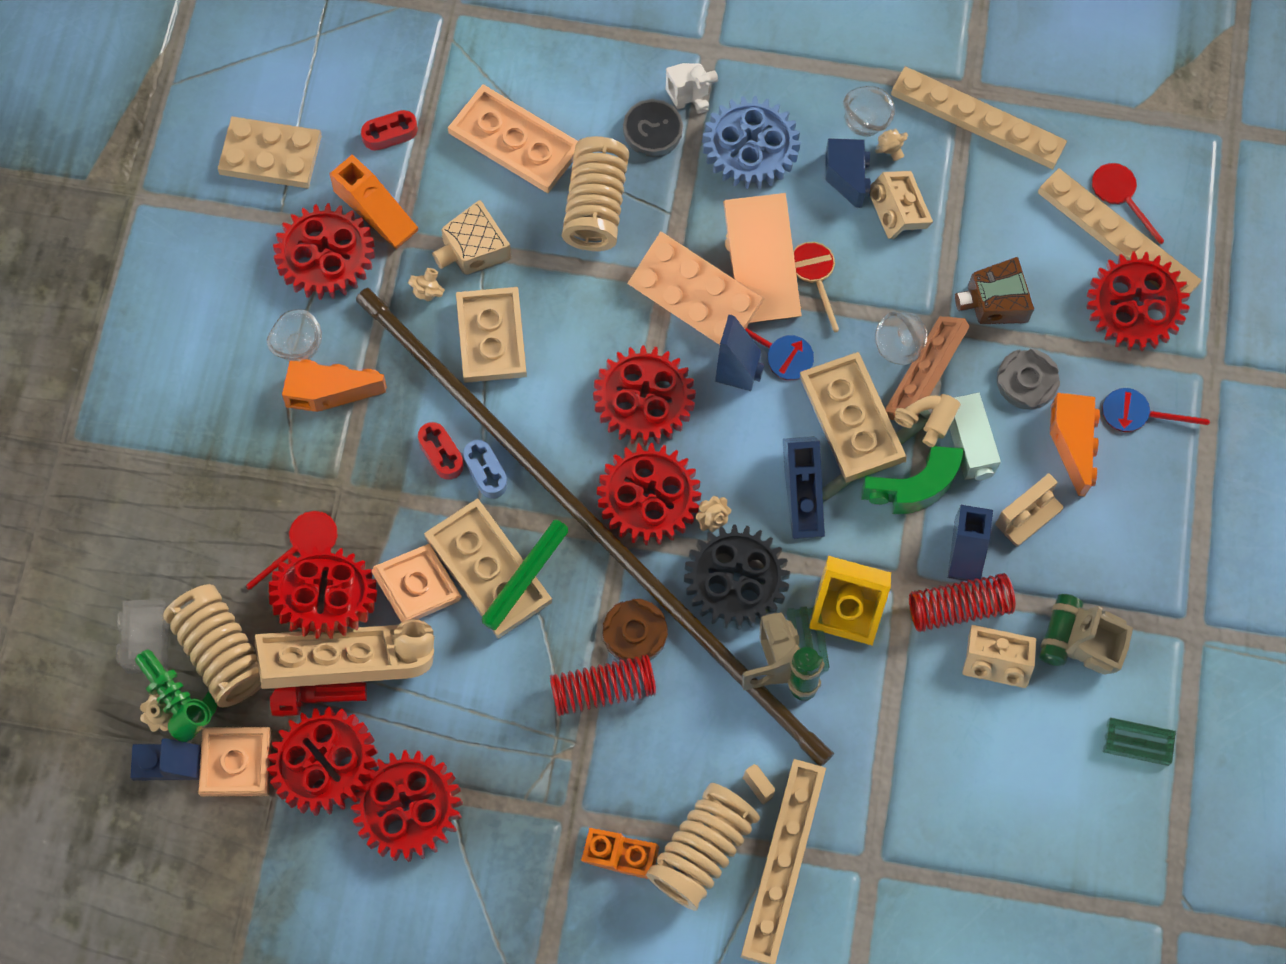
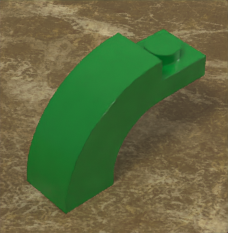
(918, 491)

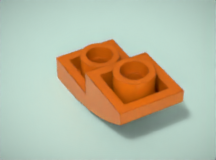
(619, 853)

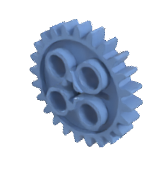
(768, 159)

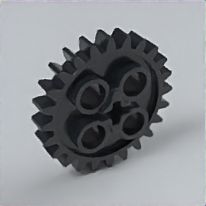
(742, 549)

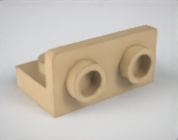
(899, 203)
(1030, 511)
(1000, 656)

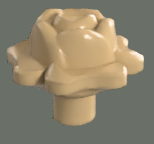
(891, 143)
(426, 286)
(713, 513)
(154, 714)

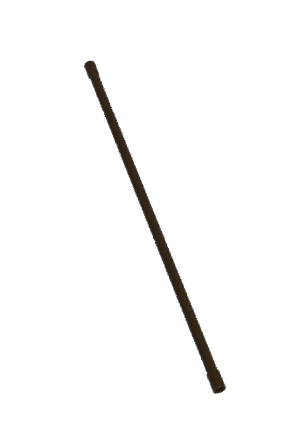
(379, 311)

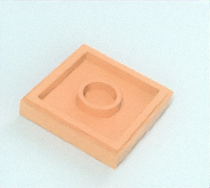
(416, 583)
(235, 761)

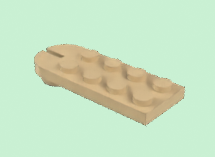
(360, 656)

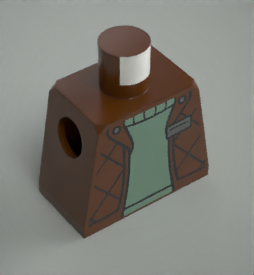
(998, 294)

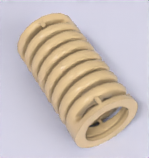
(595, 194)
(215, 645)
(722, 832)

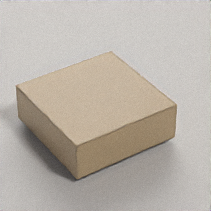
(759, 783)

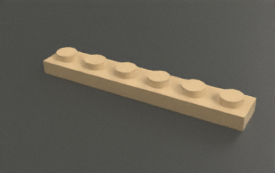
(978, 117)
(1107, 225)
(783, 863)

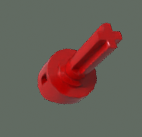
(294, 697)

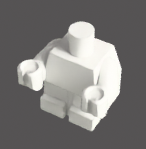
(689, 84)

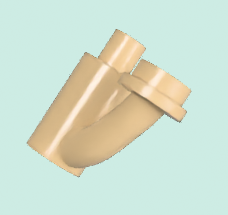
(943, 413)

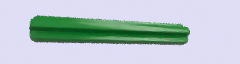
(524, 575)

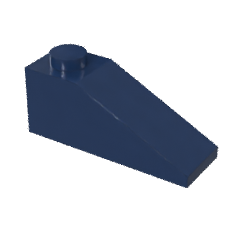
(738, 357)
(804, 486)

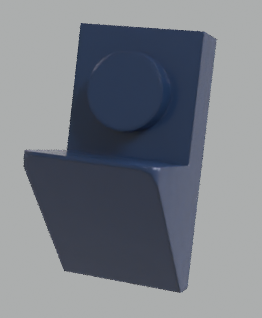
(165, 761)

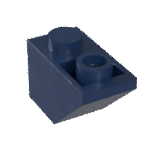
(846, 169)
(969, 543)

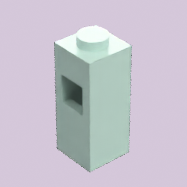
(973, 434)

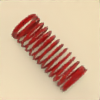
(918, 606)
(559, 693)

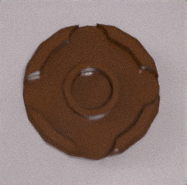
(635, 630)

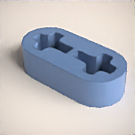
(479, 472)

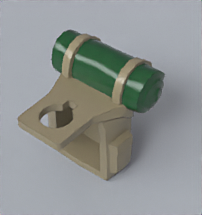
(1085, 635)
(785, 660)

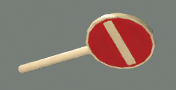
(814, 264)

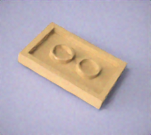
(269, 152)
(491, 334)

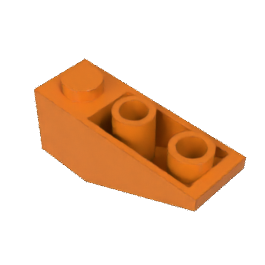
(372, 201)
(324, 387)
(1073, 435)

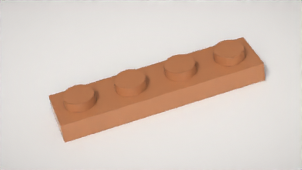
(930, 365)

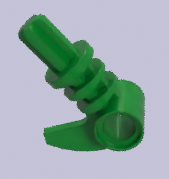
(188, 714)

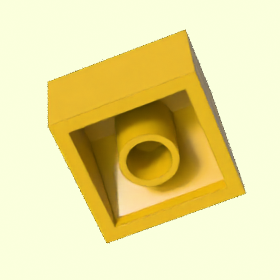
(850, 600)

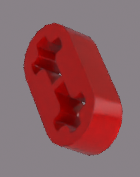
(389, 130)
(446, 447)

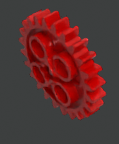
(324, 251)
(1141, 327)
(651, 370)
(665, 471)
(297, 590)
(297, 781)
(414, 834)

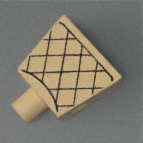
(473, 241)

